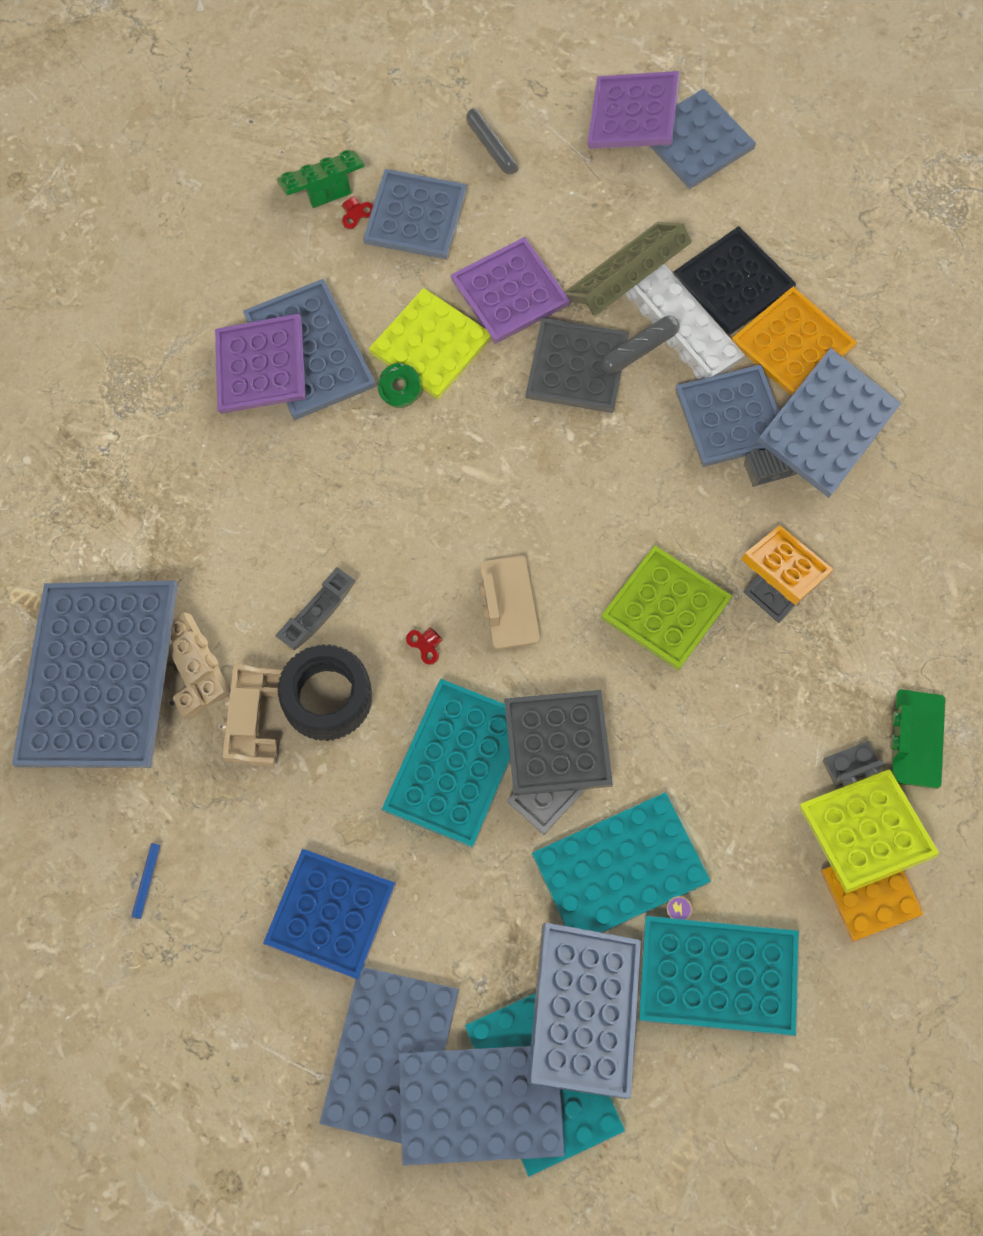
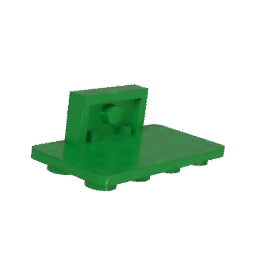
(323, 180)
(918, 738)

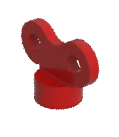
(355, 211)
(425, 643)

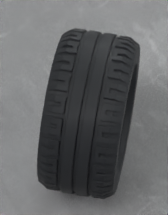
(317, 660)

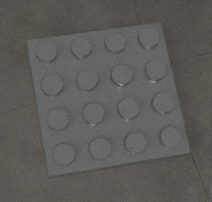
(569, 365)
(558, 742)

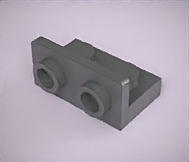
(769, 599)
(852, 764)

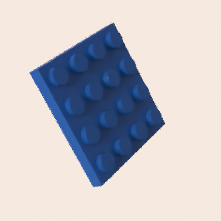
(329, 914)

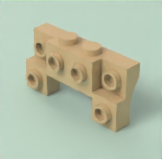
(196, 666)
(244, 716)

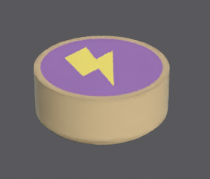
(679, 908)

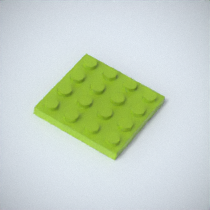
(666, 607)

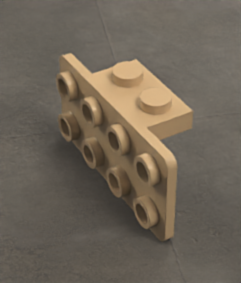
(509, 602)

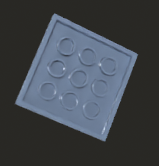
(703, 140)
(415, 214)
(727, 413)

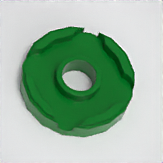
(408, 394)

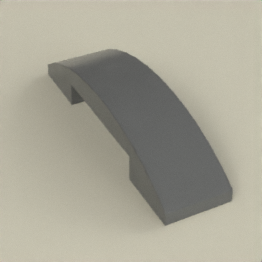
(317, 611)

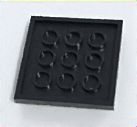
(734, 280)

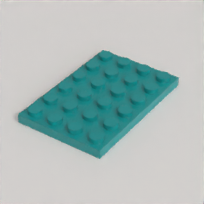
(452, 765)
(621, 867)
(719, 976)
(585, 1117)

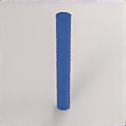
(145, 881)

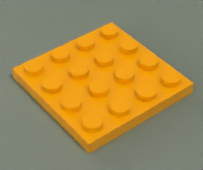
(791, 339)

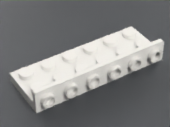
(699, 339)

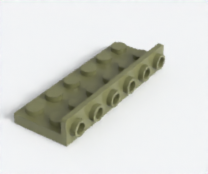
(629, 266)

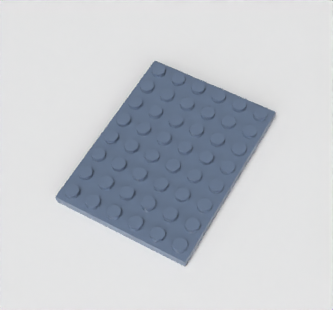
(96, 675)

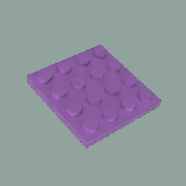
(634, 110)
(510, 290)
(259, 363)

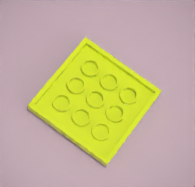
(431, 340)
(868, 831)

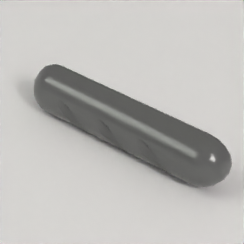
(491, 142)
(640, 344)

